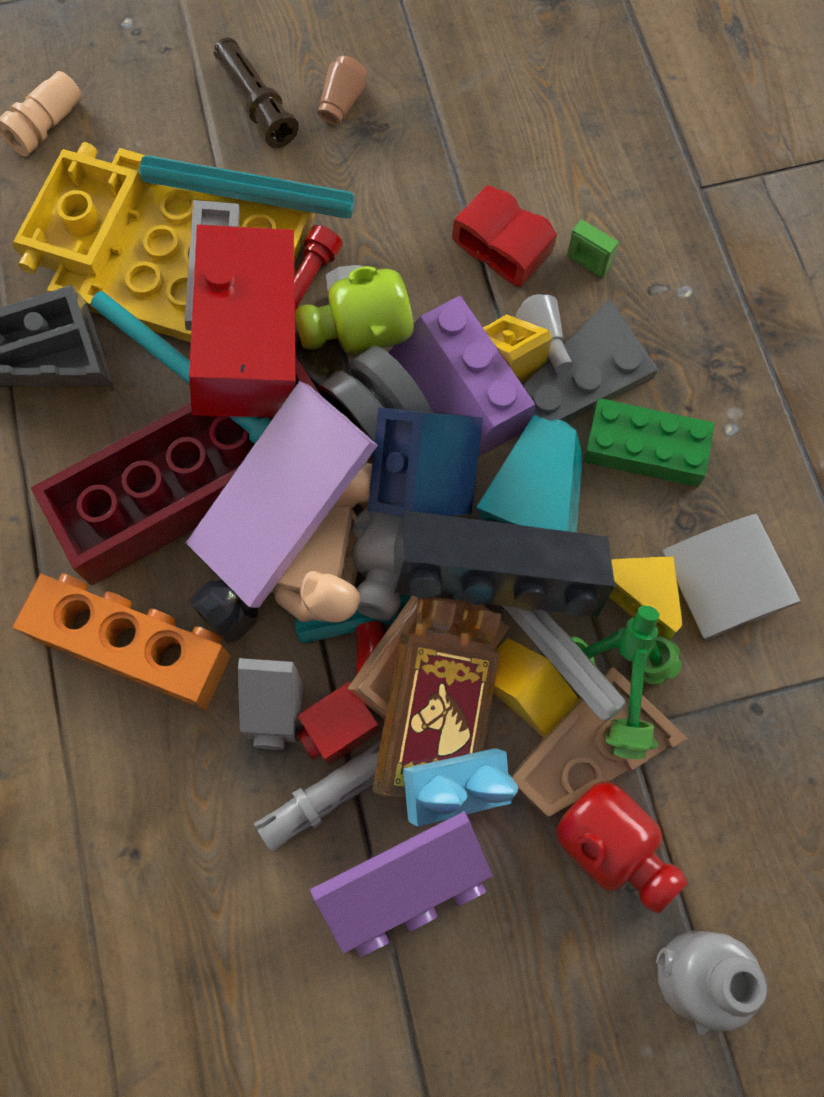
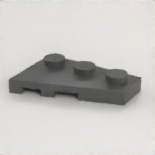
(605, 365)

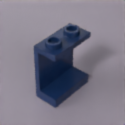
(424, 462)

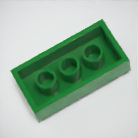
(649, 442)

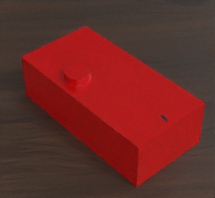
(242, 321)

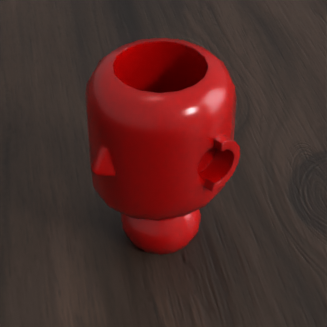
(618, 845)

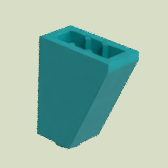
(538, 479)

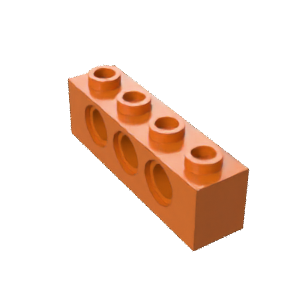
(50, 618)

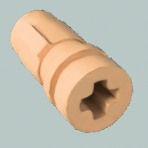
(43, 109)

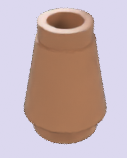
(341, 89)

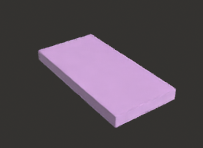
(280, 494)

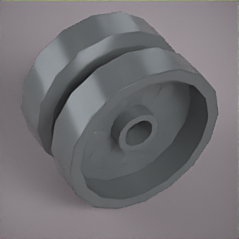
(373, 383)

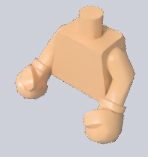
(323, 573)

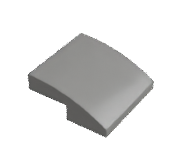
(731, 576)

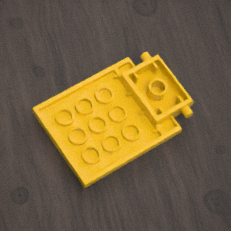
(126, 235)

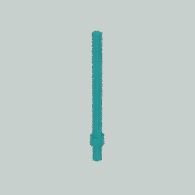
(163, 352)

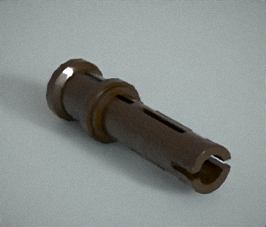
(262, 102)

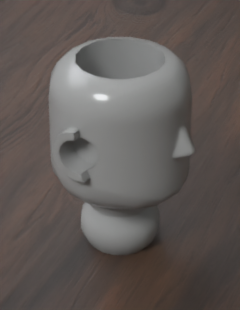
(375, 561)
(711, 980)

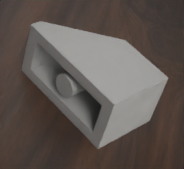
(269, 702)

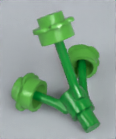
(652, 661)

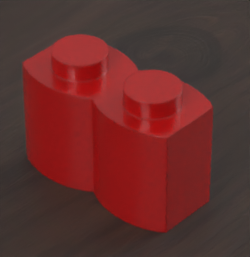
(504, 235)

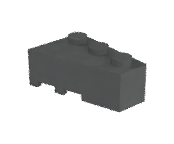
(51, 342)

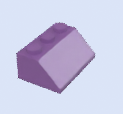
(465, 372)
(403, 885)

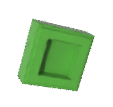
(592, 248)

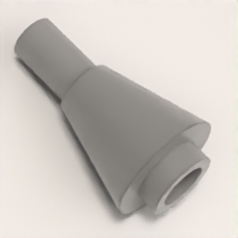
(544, 312)

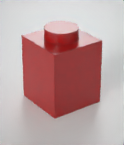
(336, 725)

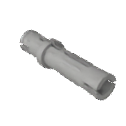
(318, 800)

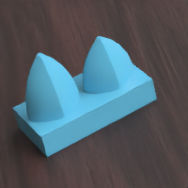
(458, 785)

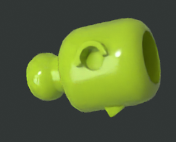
(361, 312)

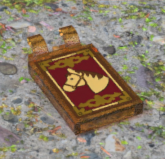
(437, 693)

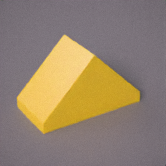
(520, 344)
(652, 584)
(532, 687)

